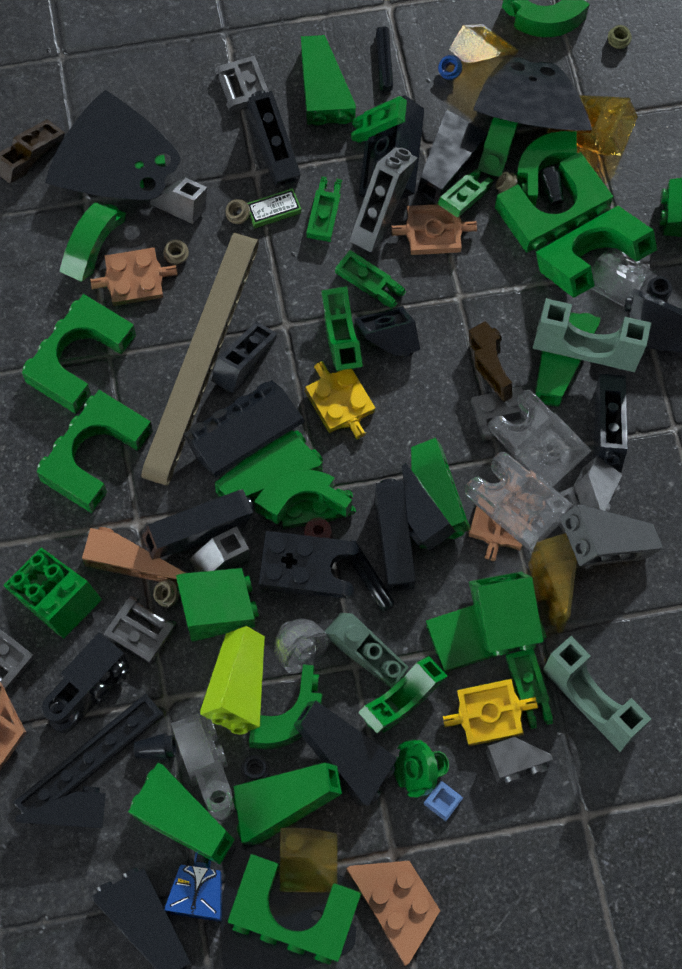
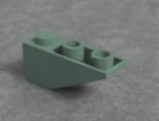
(365, 648)

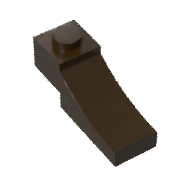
(27, 149)
(486, 347)

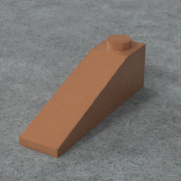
(118, 555)

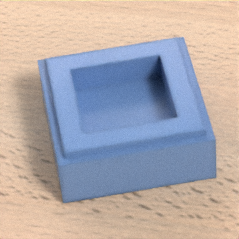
(443, 801)

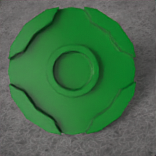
(418, 769)

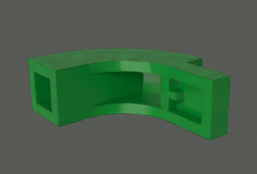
(547, 20)
(498, 146)
(541, 154)
(88, 238)
(340, 330)
(299, 487)
(404, 696)
(279, 730)

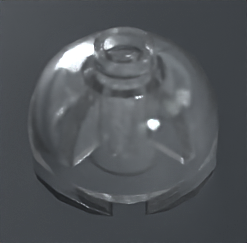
(298, 643)

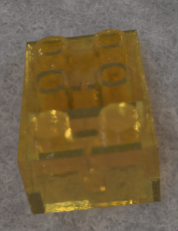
(611, 124)
(555, 568)

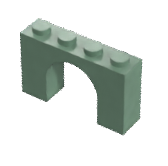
(615, 350)
(570, 674)

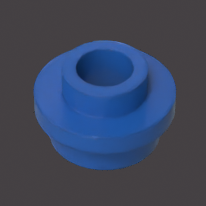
(445, 62)

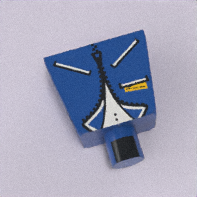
(196, 891)

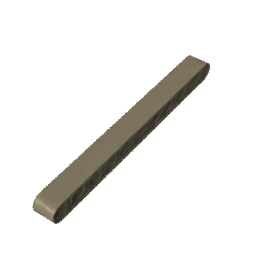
(200, 359)

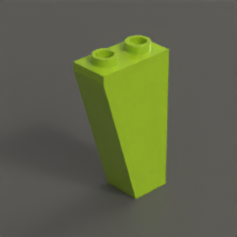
(236, 682)

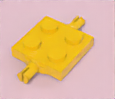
(339, 400)
(490, 712)

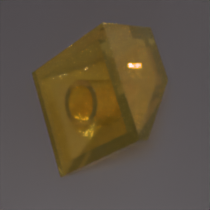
(479, 44)
(307, 860)

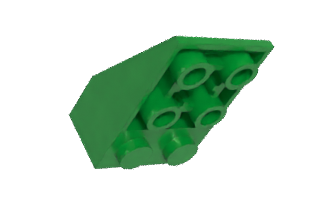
(53, 592)

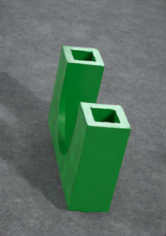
(535, 227)
(612, 229)
(84, 320)
(100, 416)
(253, 914)

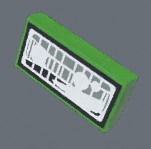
(274, 208)

